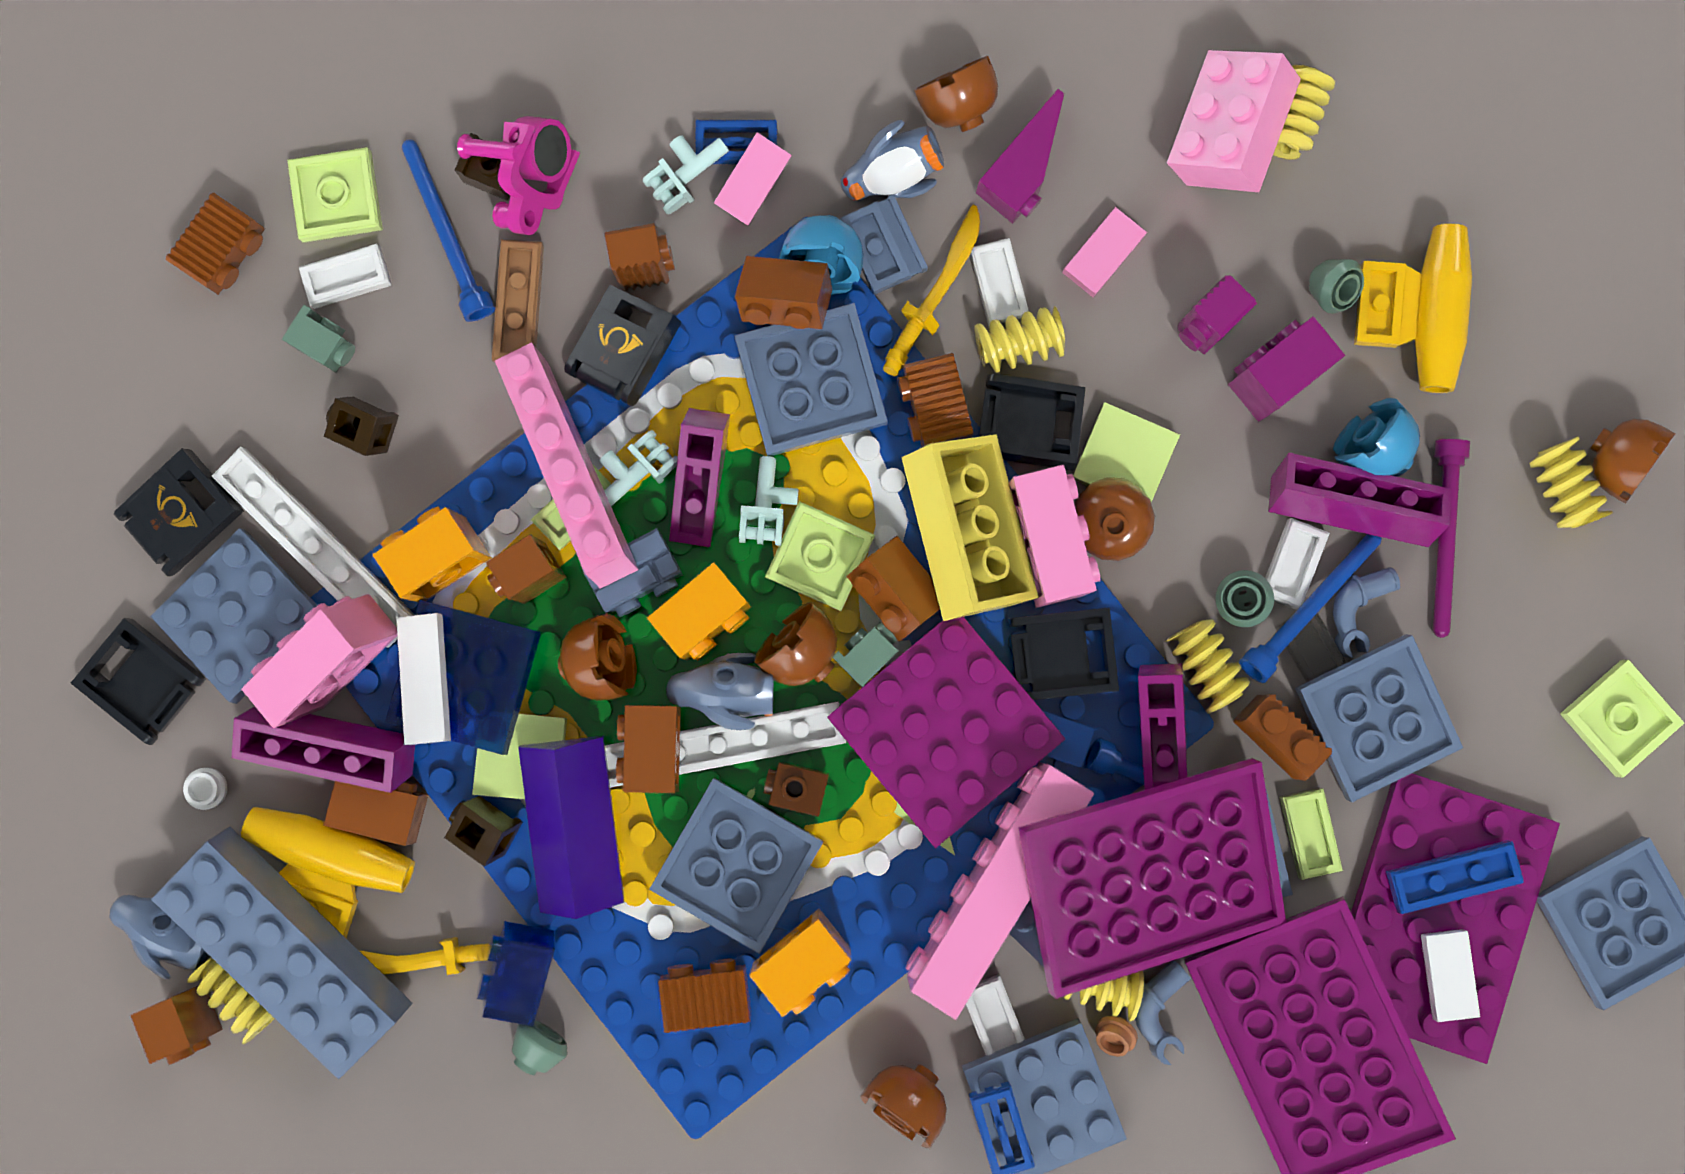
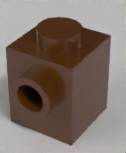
(796, 788)

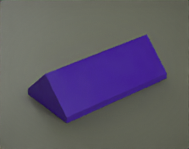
(571, 826)

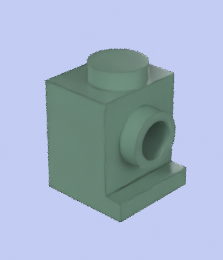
(319, 339)
(867, 653)

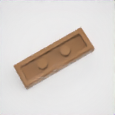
(517, 296)

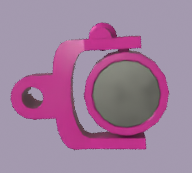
(531, 151)

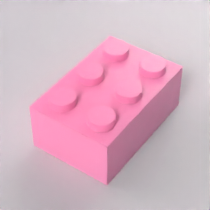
(1234, 120)
(1054, 535)
(319, 659)

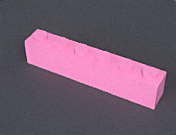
(566, 466)

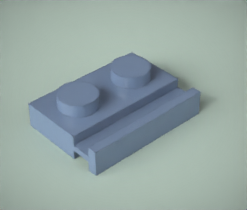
(887, 245)

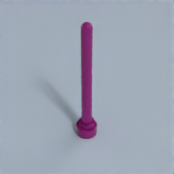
(1451, 457)

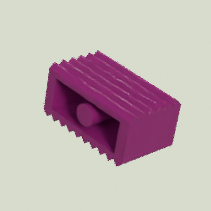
(1215, 315)

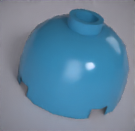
(827, 241)
(1380, 442)

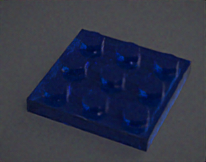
(485, 677)

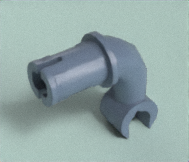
(1354, 595)
(1155, 994)

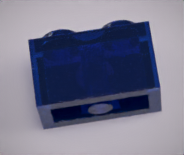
(517, 974)

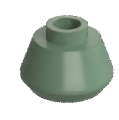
(1336, 284)
(1231, 603)
(538, 1048)

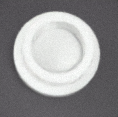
(205, 788)

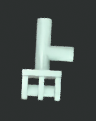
(692, 166)
(629, 477)
(763, 514)

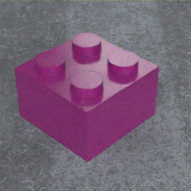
(1294, 361)

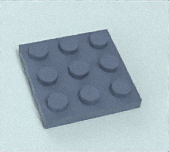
(811, 381)
(234, 613)
(1379, 717)
(736, 865)
(1619, 922)
(1056, 1094)

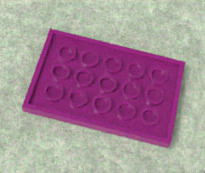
(1430, 822)
(1152, 876)
(1319, 1045)

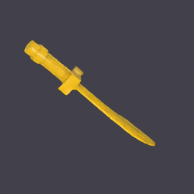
(922, 317)
(450, 956)

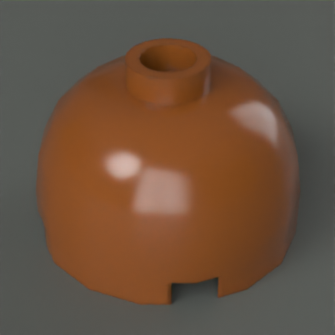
(960, 95)
(1628, 455)
(1117, 518)
(800, 649)
(597, 660)
(908, 1101)

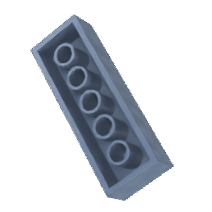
(282, 951)

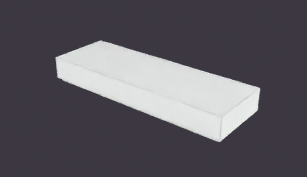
(423, 679)

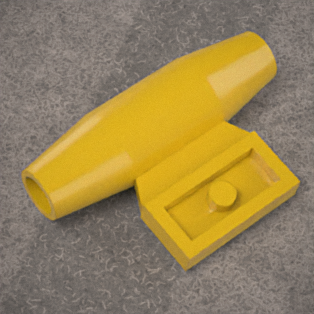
(1422, 307)
(327, 861)

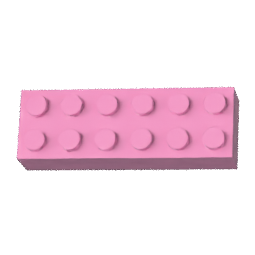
(991, 897)

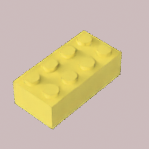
(969, 526)

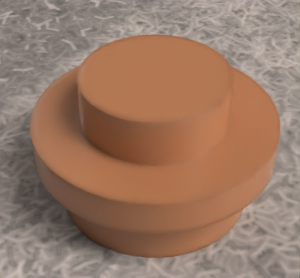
(1115, 1036)

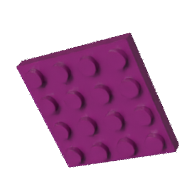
(946, 728)

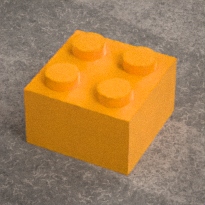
(431, 554)
(700, 614)
(801, 964)

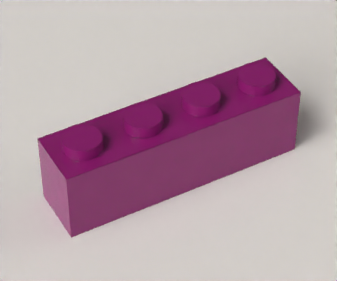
(1359, 500)
(325, 749)

